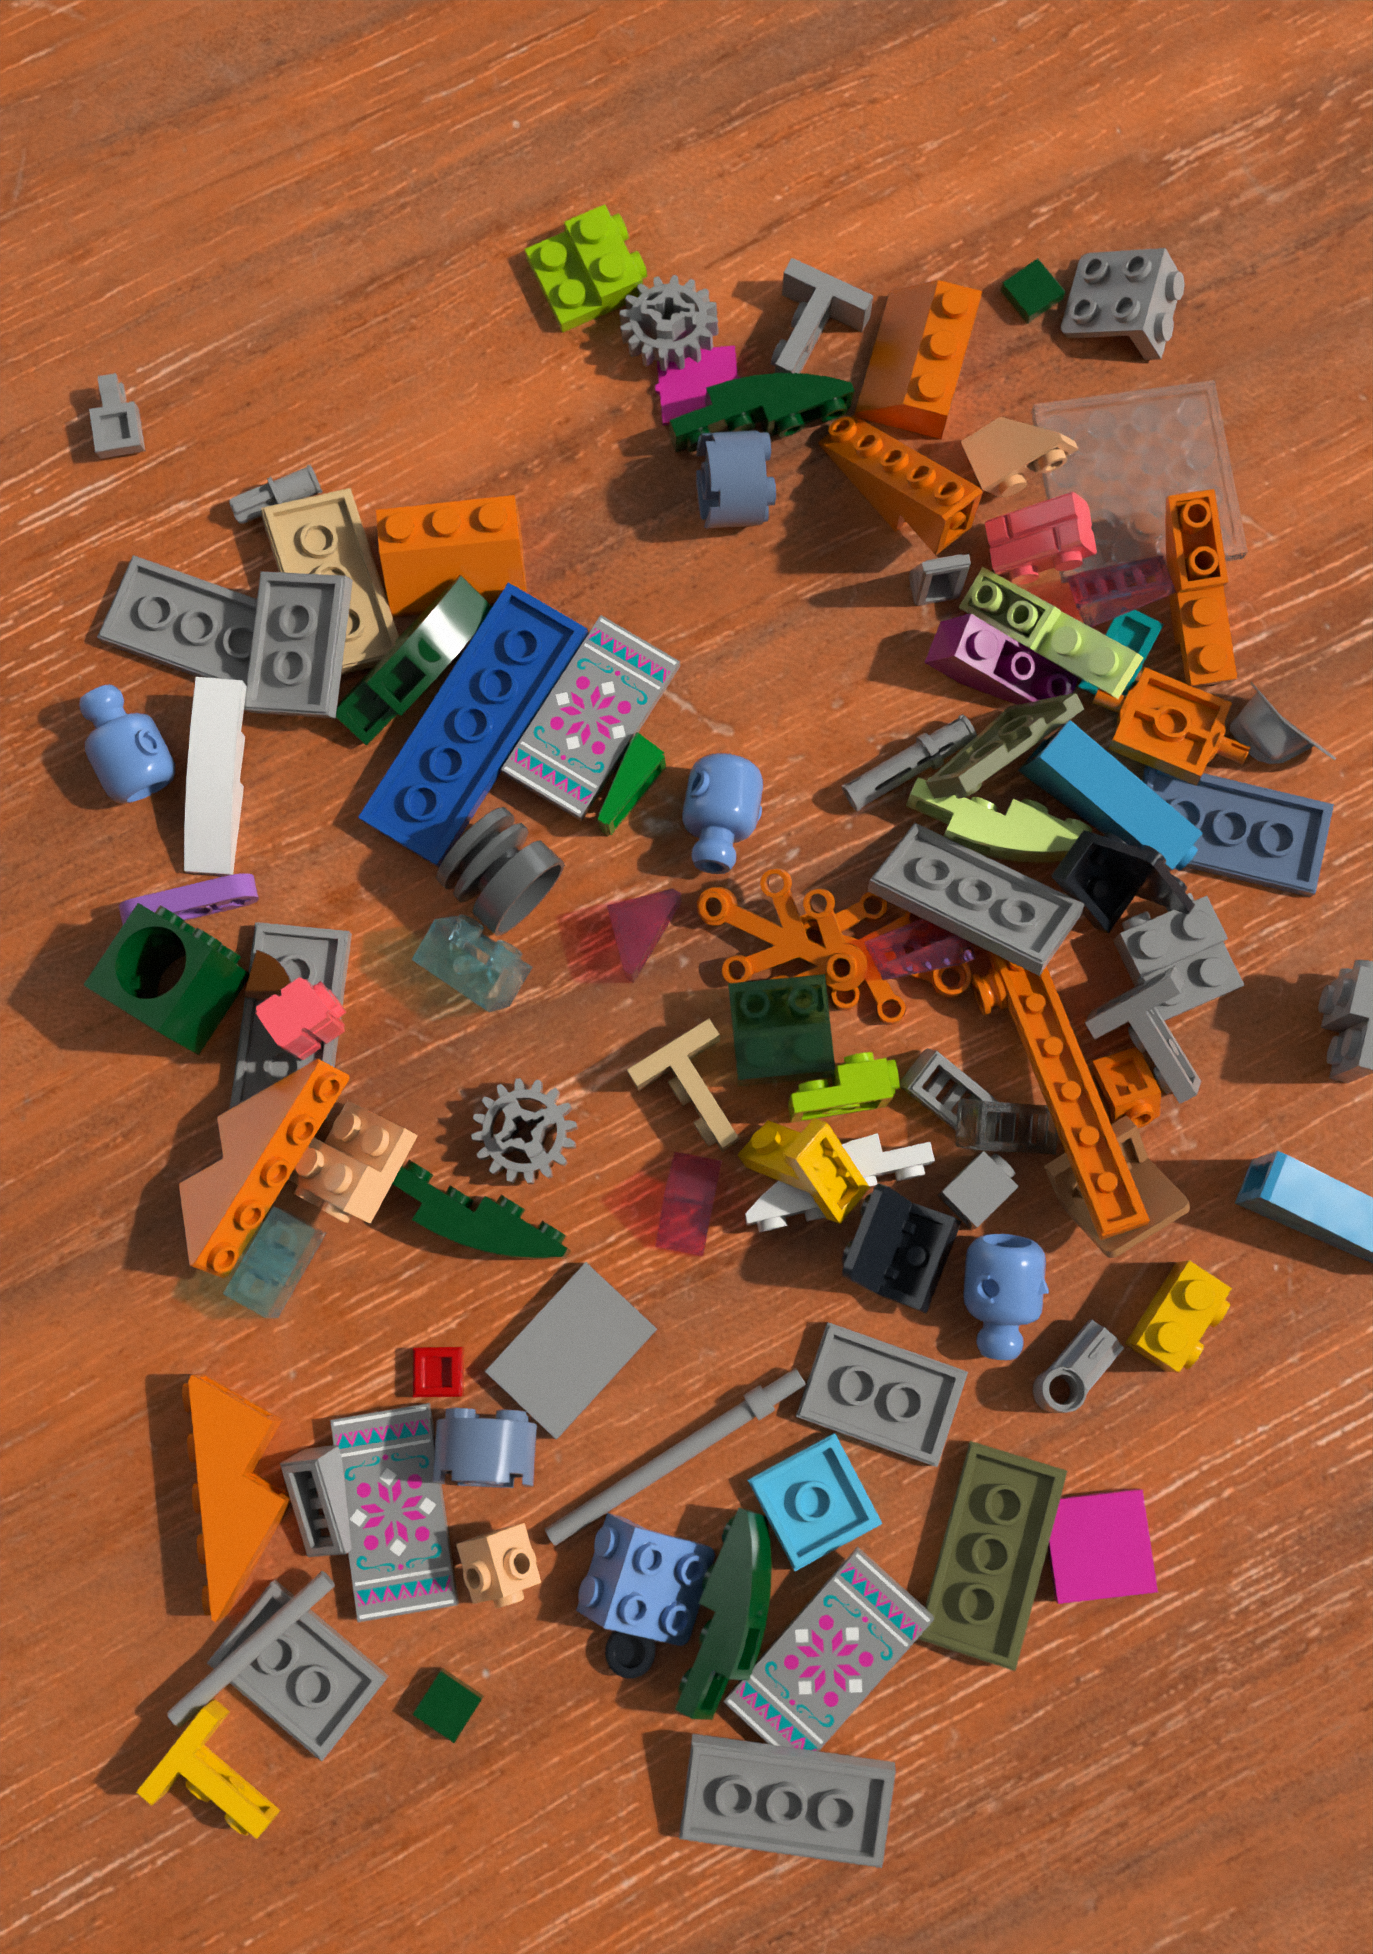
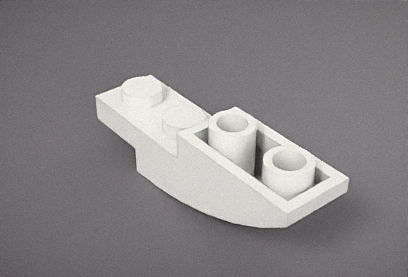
(866, 1153)

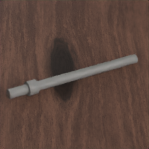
(758, 1404)

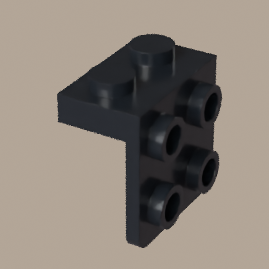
(1110, 873)
(899, 1248)

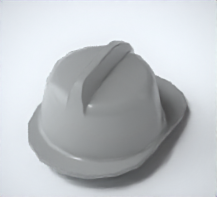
(1268, 733)

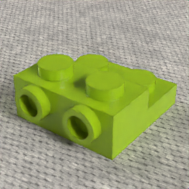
(587, 268)
(857, 1087)

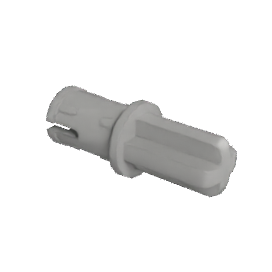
(285, 489)

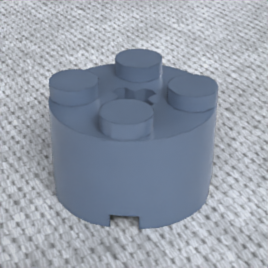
(734, 479)
(485, 1450)

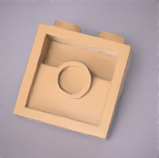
(353, 1164)

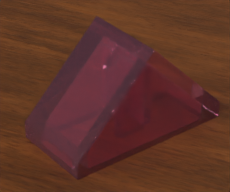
(640, 925)
(688, 1203)

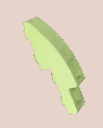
(1051, 633)
(1020, 835)

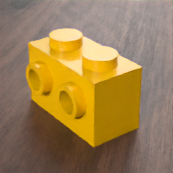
(1179, 1317)

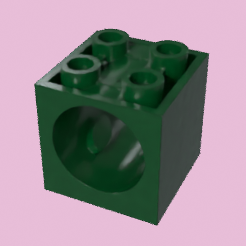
(139, 956)

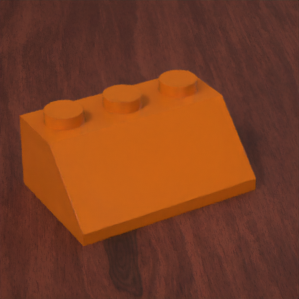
(919, 357)
(435, 543)

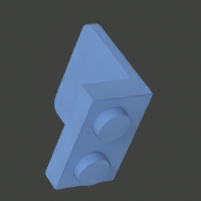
(644, 1582)

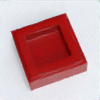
(438, 1372)

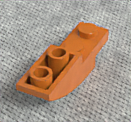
(1199, 575)

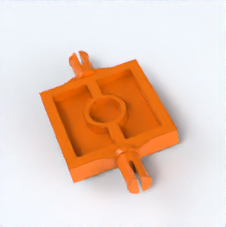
(1171, 726)

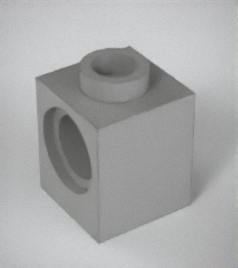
(979, 1189)

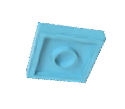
(814, 1501)

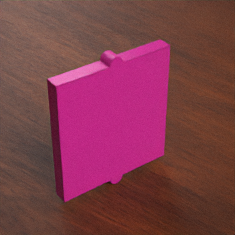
(685, 389)

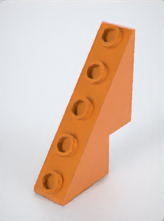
(903, 482)
(260, 1150)
(234, 1503)

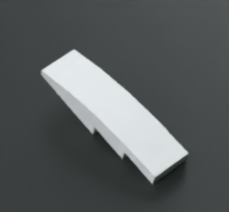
(214, 776)

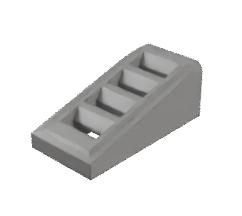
(939, 579)
(921, 1071)
(321, 1470)

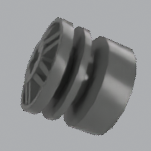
(492, 864)

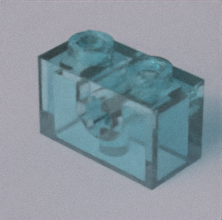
(274, 1263)

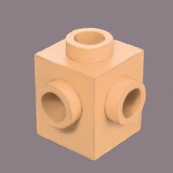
(499, 1565)

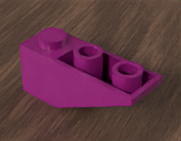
(995, 662)

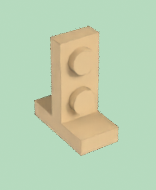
(687, 1082)

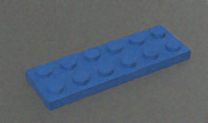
(473, 725)

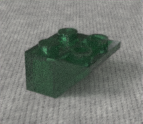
(781, 1030)

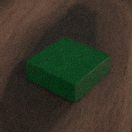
(1032, 290)
(448, 1705)

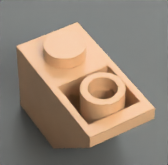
(1012, 452)

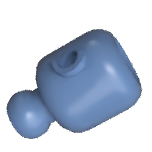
(124, 747)
(721, 808)
(1004, 1290)

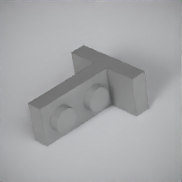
(819, 299)
(1150, 1031)

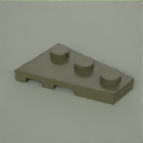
(1002, 742)

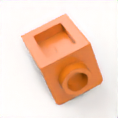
(1128, 1086)

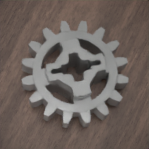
(669, 323)
(503, 1141)

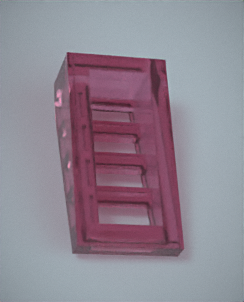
(1105, 591)
(944, 951)

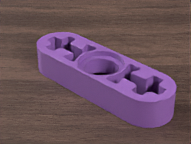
(199, 898)

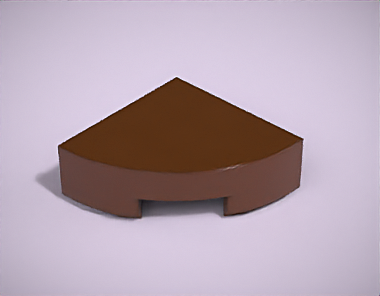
(266, 978)

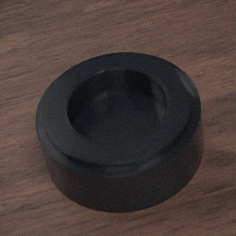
(629, 1654)

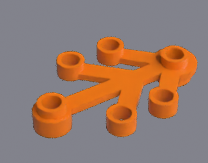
(790, 938)
(880, 988)

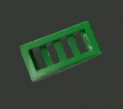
(635, 776)

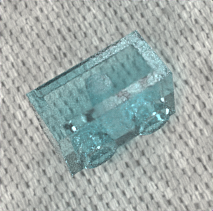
(472, 962)

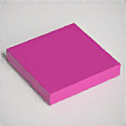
(1101, 1547)

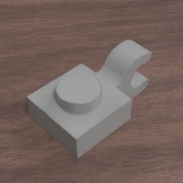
(116, 423)

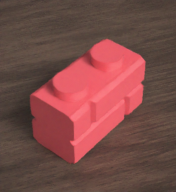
(1041, 538)
(302, 1017)

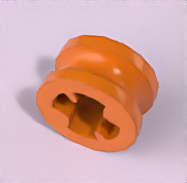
(989, 991)

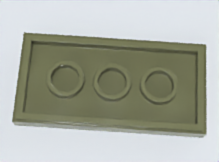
(993, 1554)

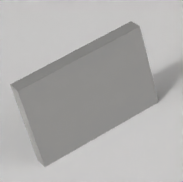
(298, 644)
(571, 1350)
(882, 1394)
(307, 1677)

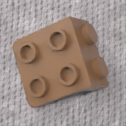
(1158, 1194)

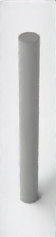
(250, 1649)

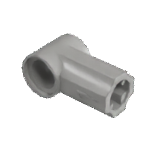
(1079, 1365)

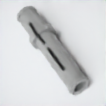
(926, 753)

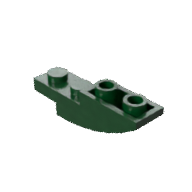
(775, 400)
(414, 660)
(491, 1228)
(740, 1596)

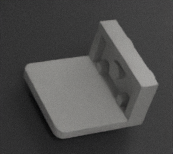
(1125, 296)

